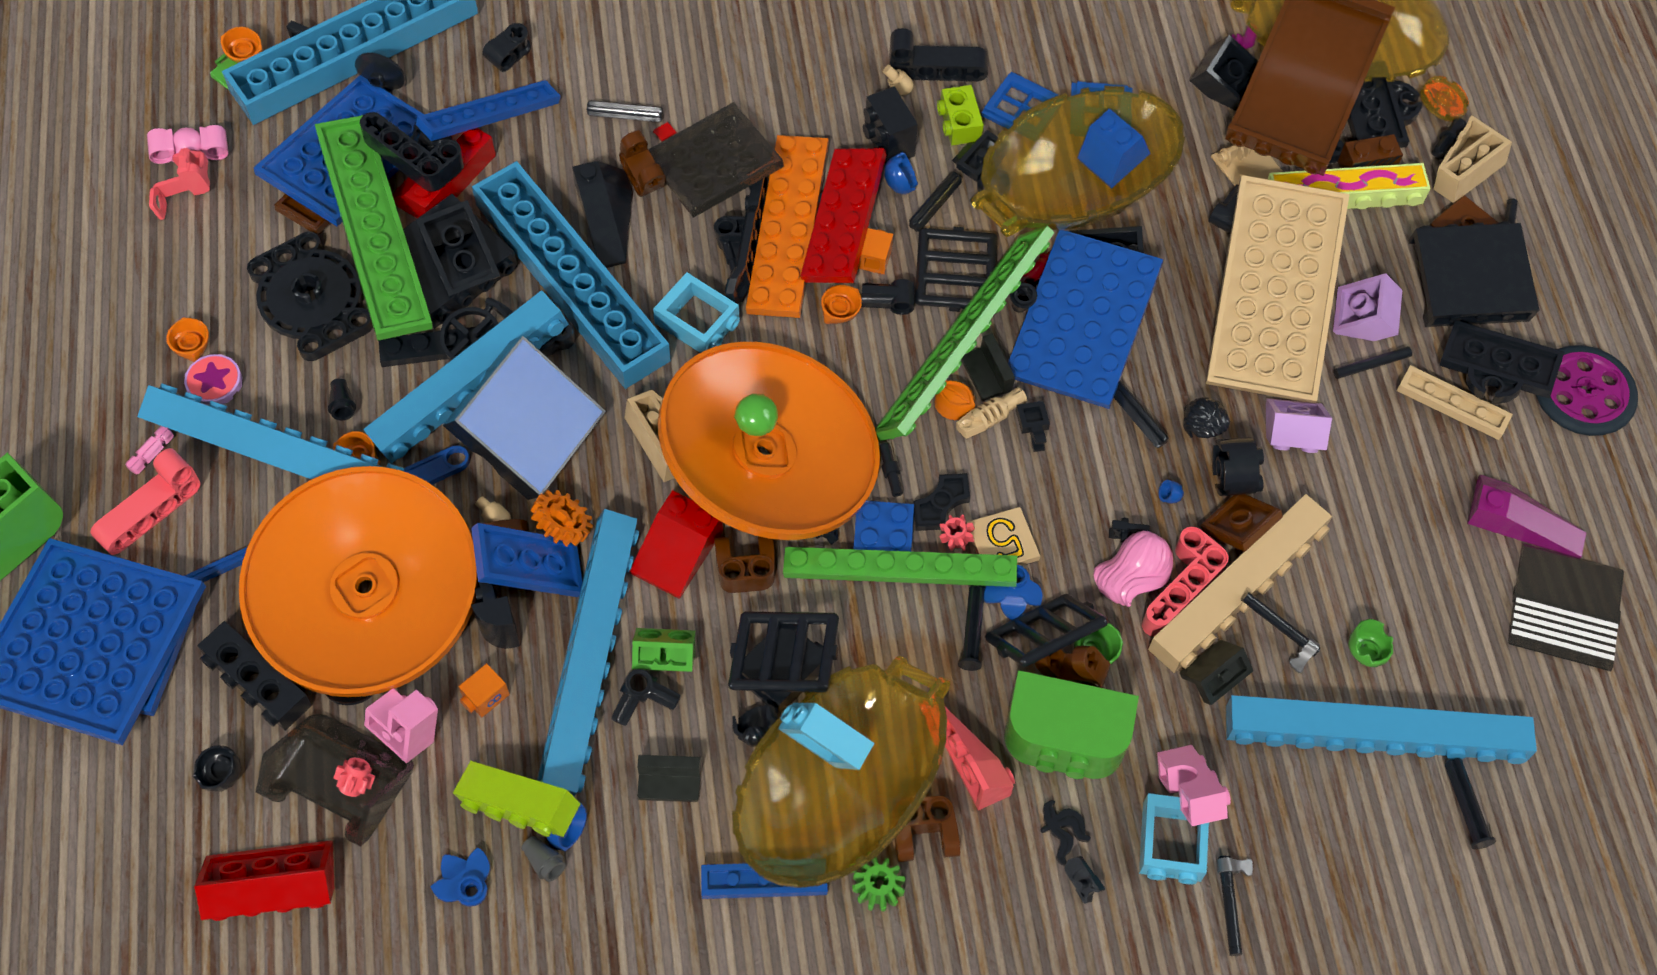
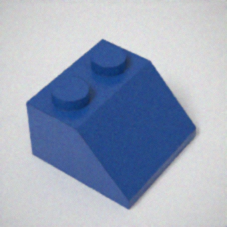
(1112, 148)

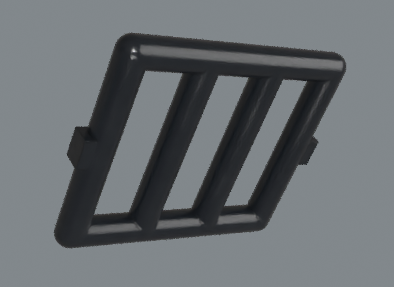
(925, 255)
(1045, 646)
(793, 684)

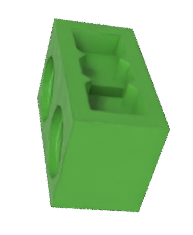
(663, 649)

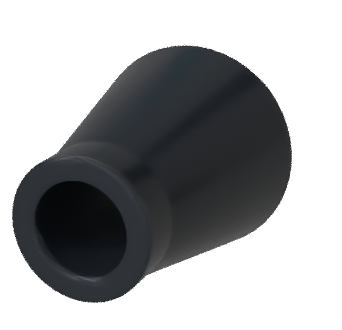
(1023, 297)
(341, 402)

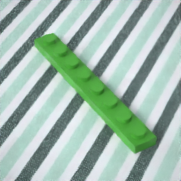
(900, 566)

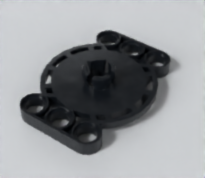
(293, 308)

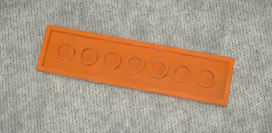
(787, 227)

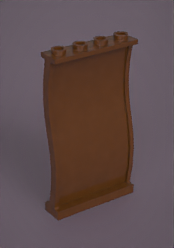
(1309, 80)

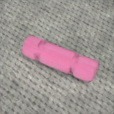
(149, 450)

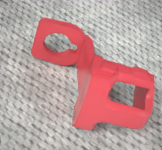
(192, 176)

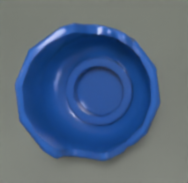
(900, 174)

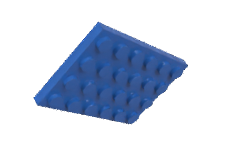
(298, 162)
(1084, 318)

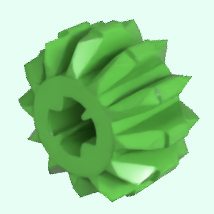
(888, 891)

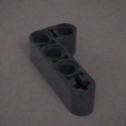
(936, 62)
(428, 169)

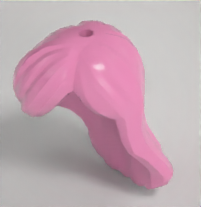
(1137, 568)

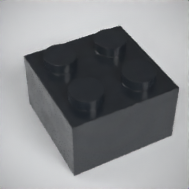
(890, 123)

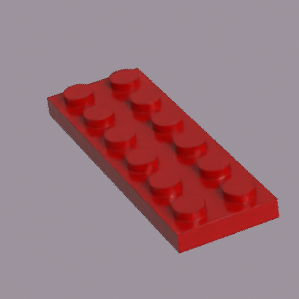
(843, 216)

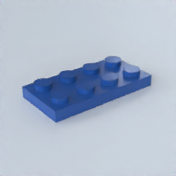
(526, 560)

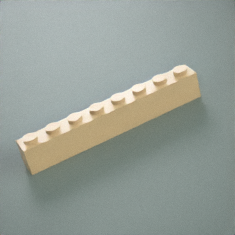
(1250, 572)

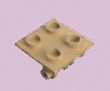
(1241, 161)

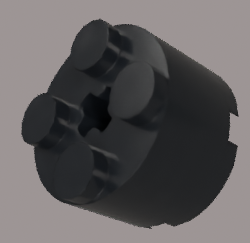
(1237, 466)

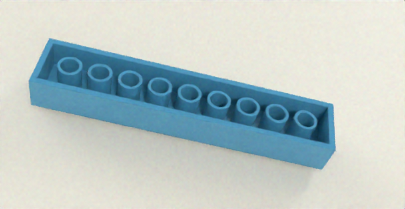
(329, 51)
(572, 275)

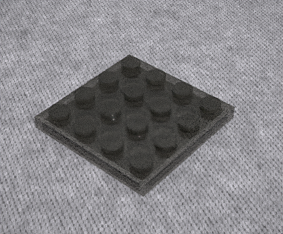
(715, 159)

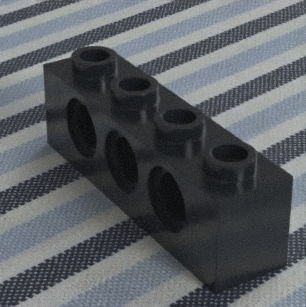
(225, 643)

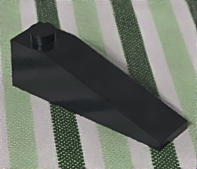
(606, 208)

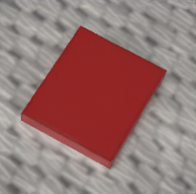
(664, 131)

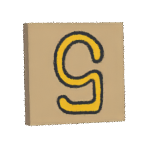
(1005, 535)

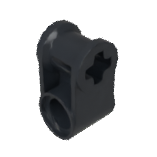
(507, 50)

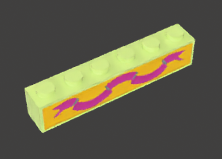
(1368, 185)

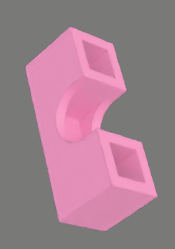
(1199, 789)

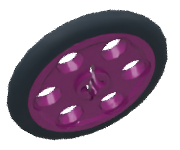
(1600, 364)

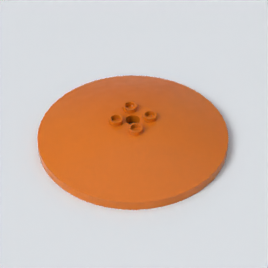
(819, 450)
(316, 551)

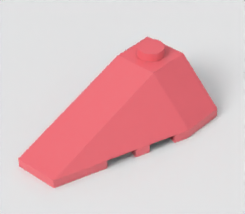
(977, 765)

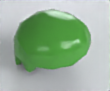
(756, 414)
(1106, 640)
(1370, 643)

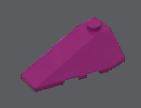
(1514, 514)

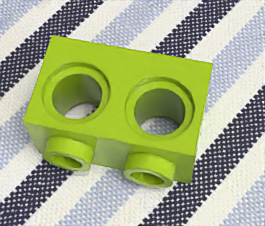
(960, 115)

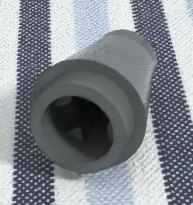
(545, 861)

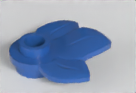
(1015, 599)
(460, 876)

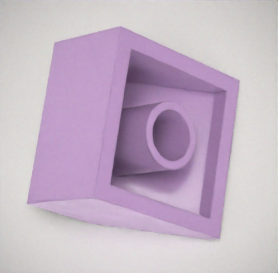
(1368, 309)
(1297, 425)

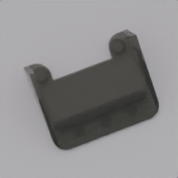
(307, 764)

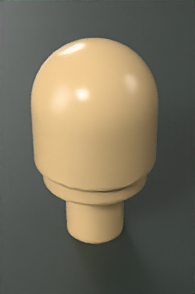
(899, 79)
(492, 511)

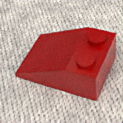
(676, 545)

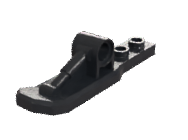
(739, 241)

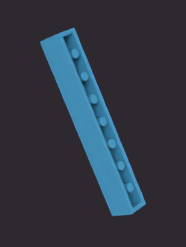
(438, 396)

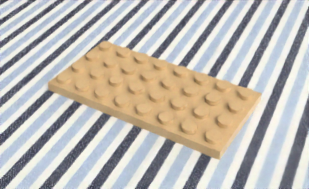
(1278, 289)

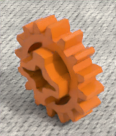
(561, 518)

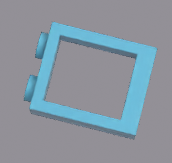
(676, 299)
(825, 735)
(1159, 869)

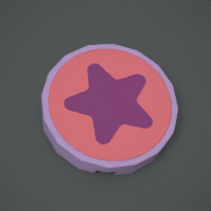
(214, 378)

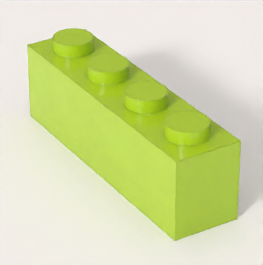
(517, 799)

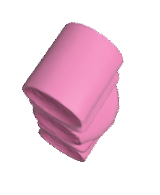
(164, 144)

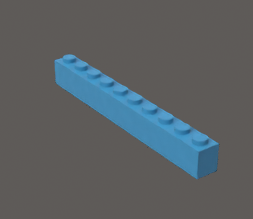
(245, 436)
(587, 652)
(1380, 729)

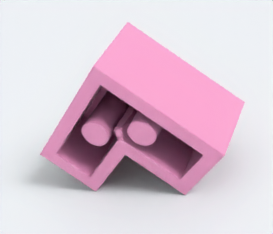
(403, 722)

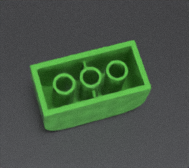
(26, 515)
(1069, 726)

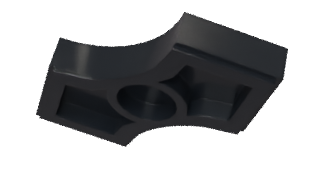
(933, 509)

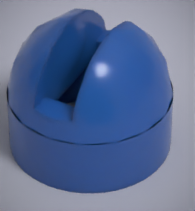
(1170, 492)

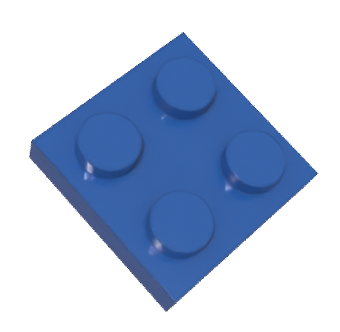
(884, 526)

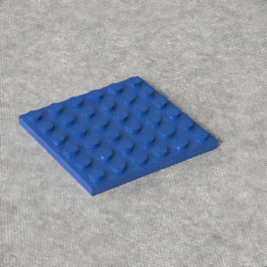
(90, 639)

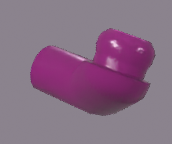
(1246, 41)

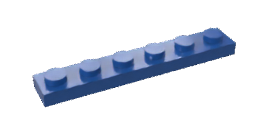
(487, 110)

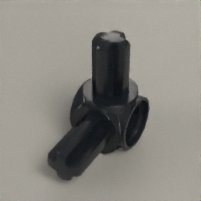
(631, 698)

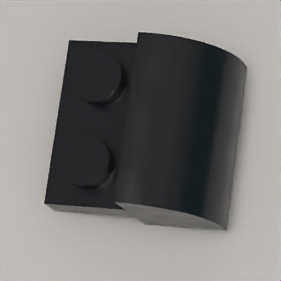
(495, 618)

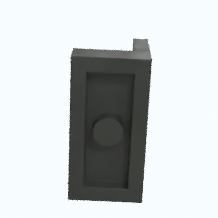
(989, 369)
(1218, 670)
(669, 778)

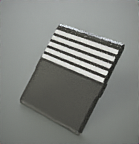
(1566, 607)

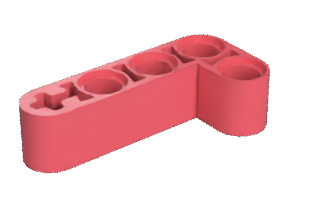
(149, 504)
(1181, 587)

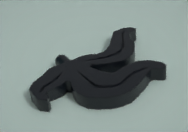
(1065, 818)

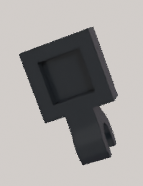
(1034, 420)

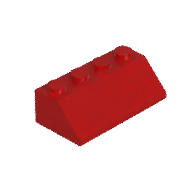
(477, 153)
(266, 880)

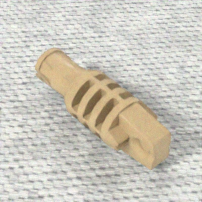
(990, 413)

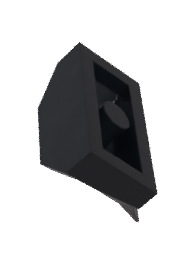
(971, 156)

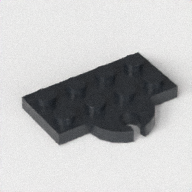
(1382, 111)
(1500, 362)

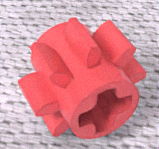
(960, 539)
(354, 777)

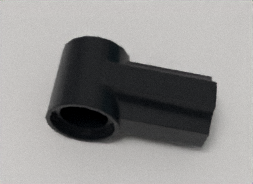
(1224, 212)
(894, 296)

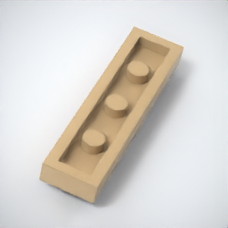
(1454, 402)

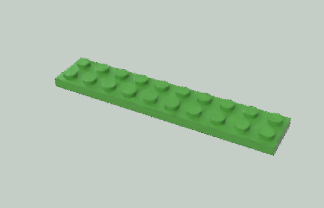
(373, 230)
(962, 334)

